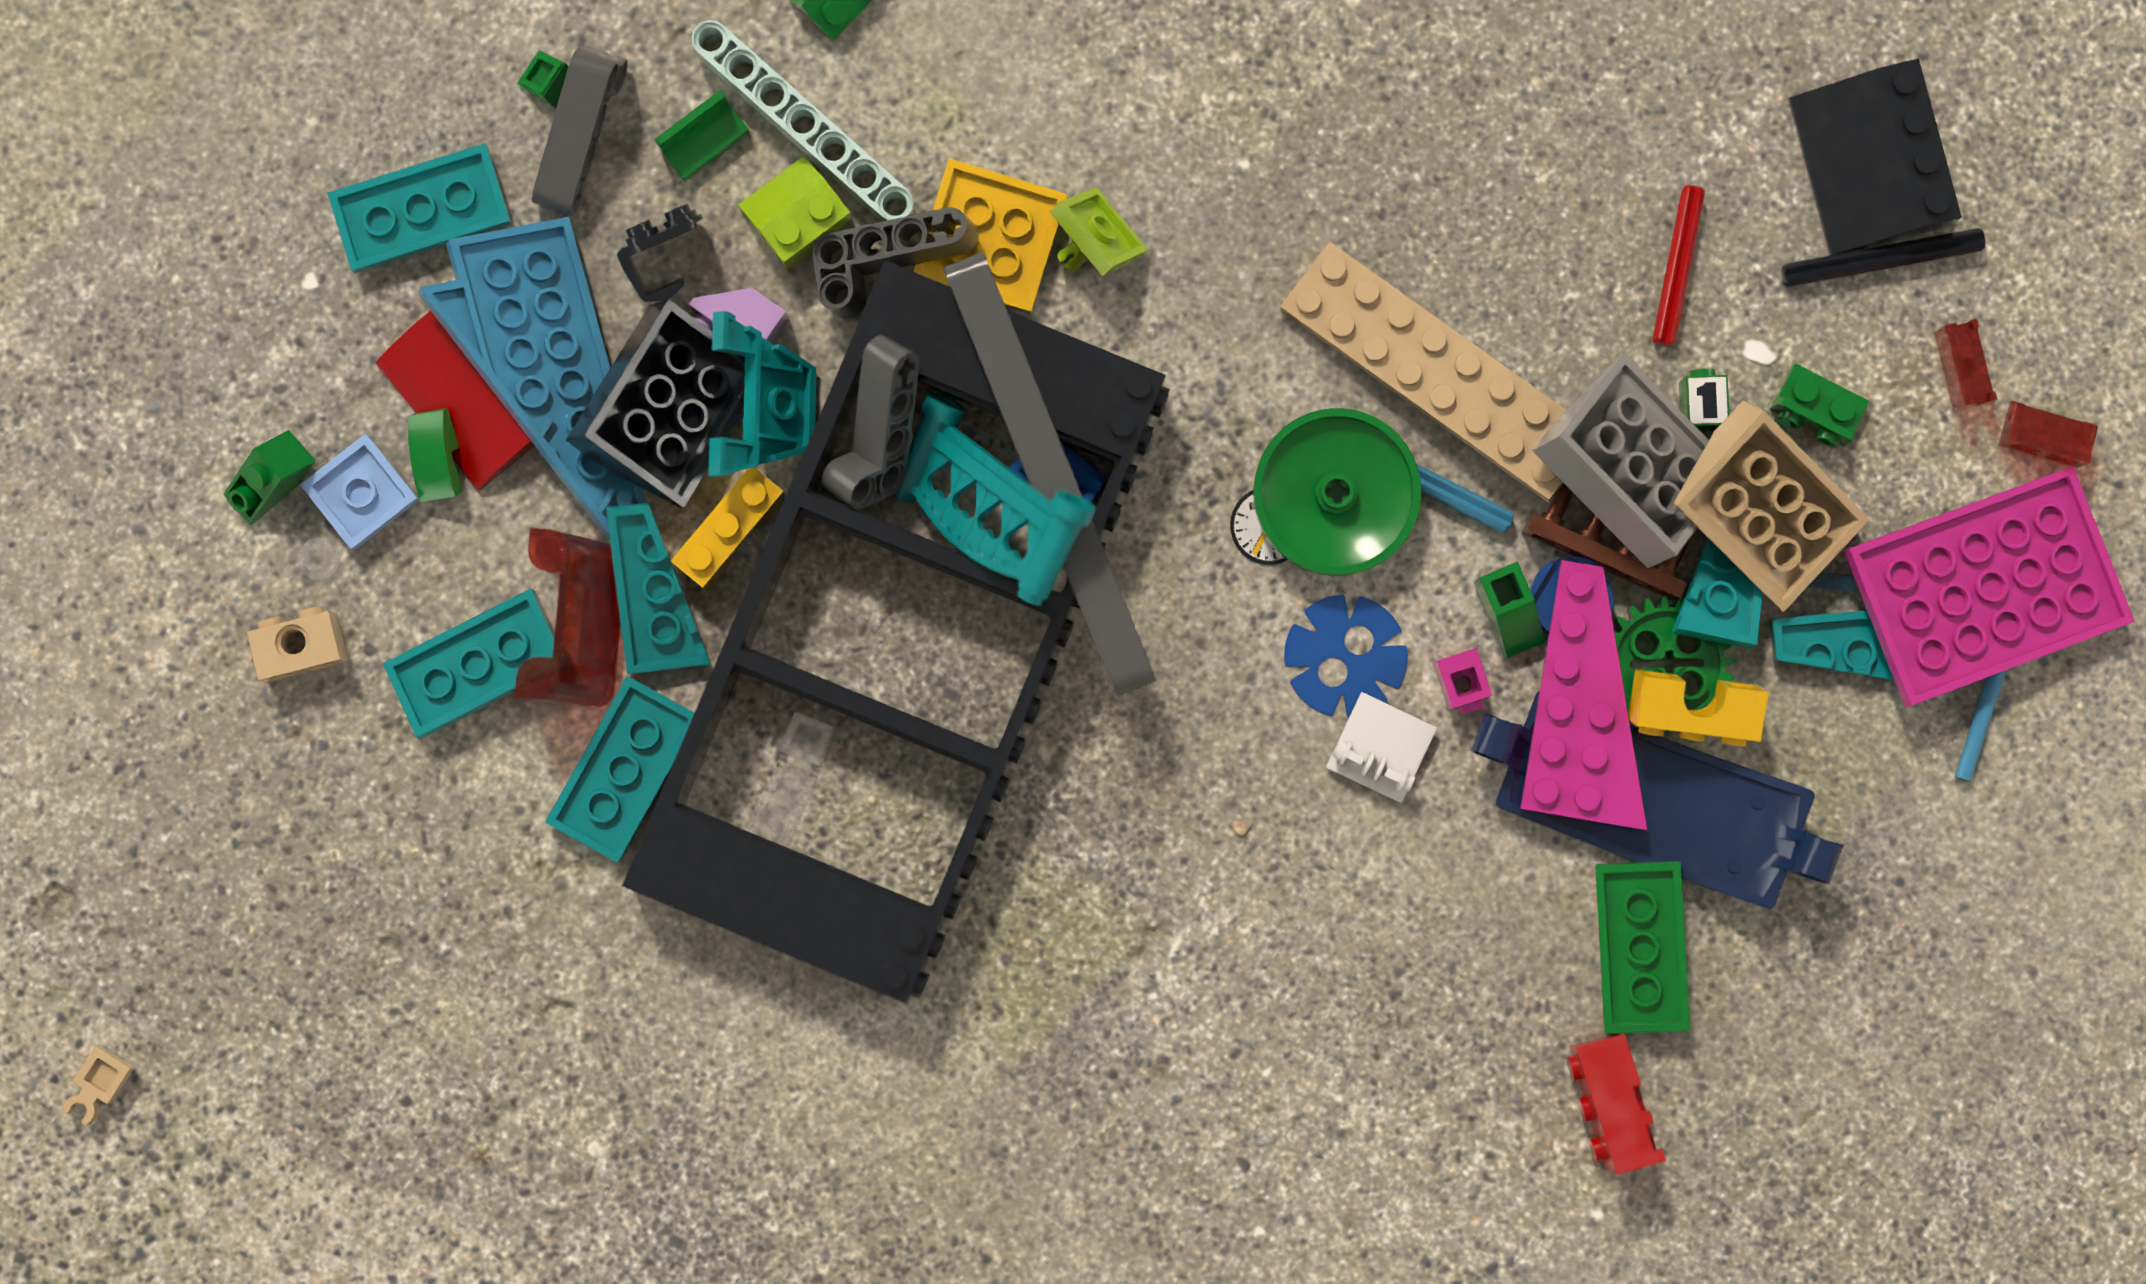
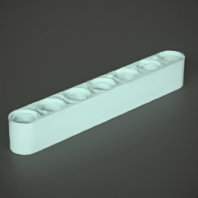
(791, 109)

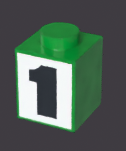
(1704, 398)

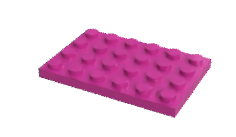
(1989, 586)

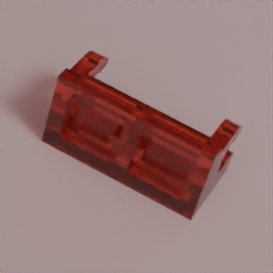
(1964, 365)
(2048, 435)

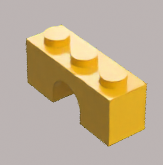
(726, 528)
(1733, 714)

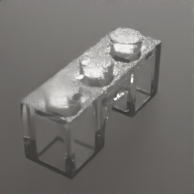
(793, 779)

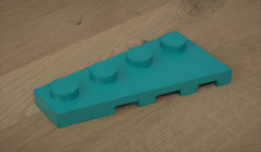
(651, 602)

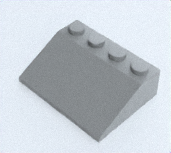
(1627, 459)

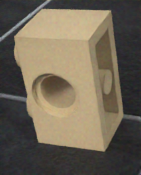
(322, 648)

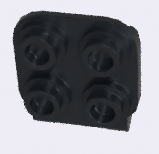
(645, 236)

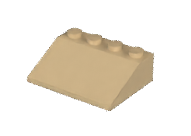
(1767, 505)

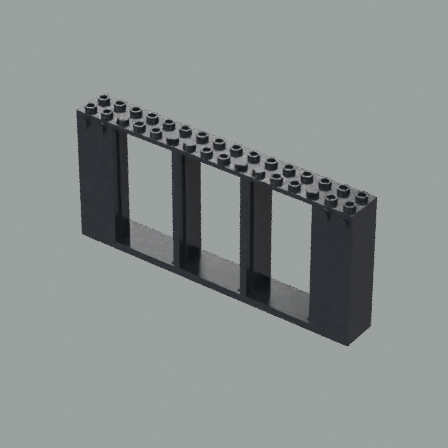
(789, 897)

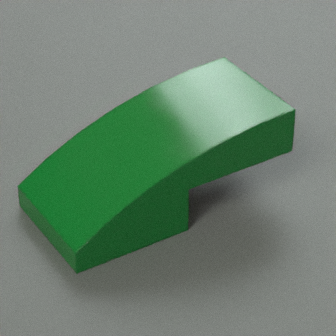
(430, 449)

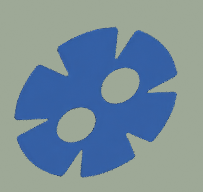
(1332, 622)

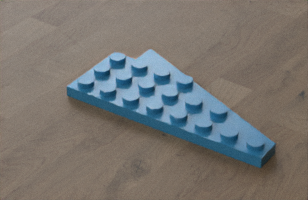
(536, 342)

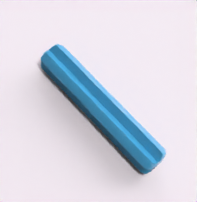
(1465, 500)

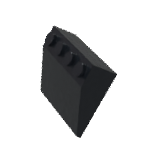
(1875, 158)
(663, 405)

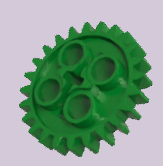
(1659, 625)

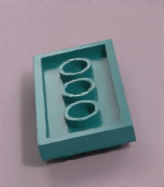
(419, 208)
(470, 663)
(621, 770)

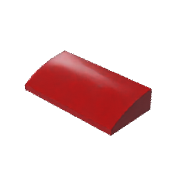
(437, 375)

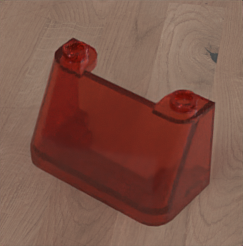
(585, 627)

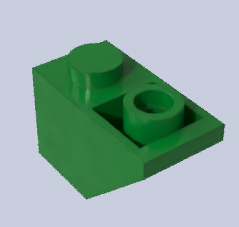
(268, 476)
(1510, 609)

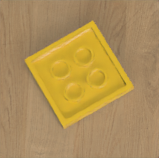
(1011, 225)

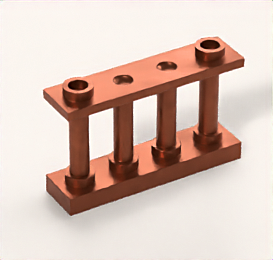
(1587, 543)

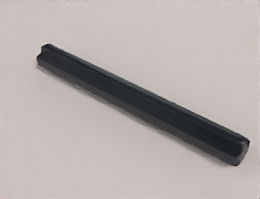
(1883, 257)

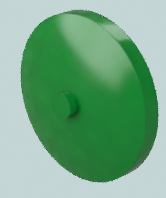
(1337, 492)

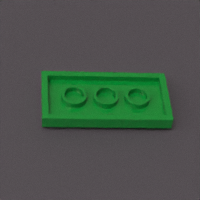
(1642, 947)

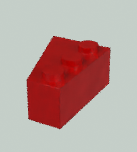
(1613, 1104)

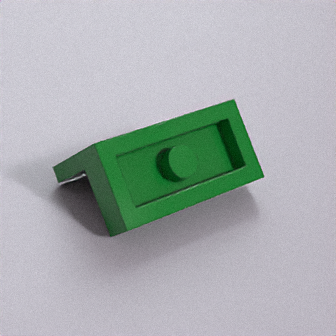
(702, 136)

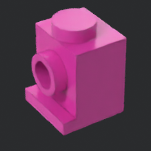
(1463, 665)

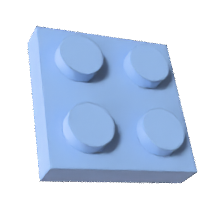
(359, 492)

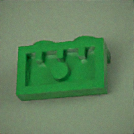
(1819, 406)

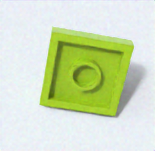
(1096, 234)

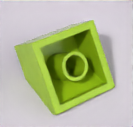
(795, 212)

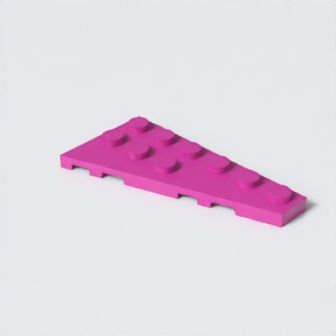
(1581, 730)

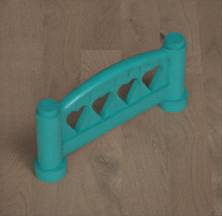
(1050, 523)

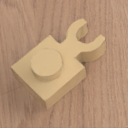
(100, 1079)

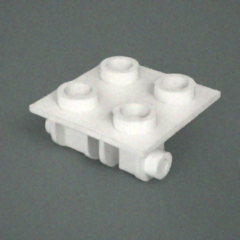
(1381, 747)

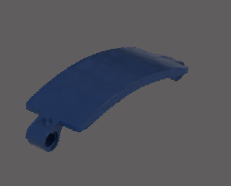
(1718, 818)

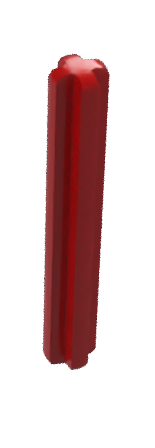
(1678, 265)

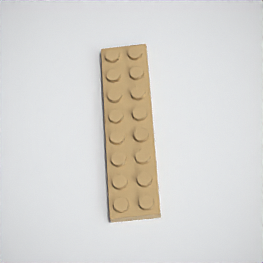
(1427, 364)

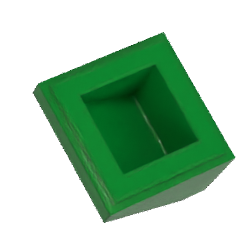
(544, 78)

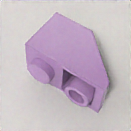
(748, 307)

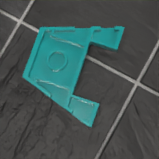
(776, 400)

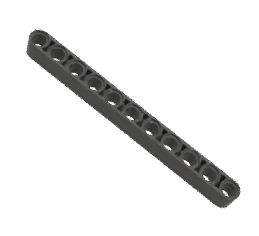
(1048, 469)

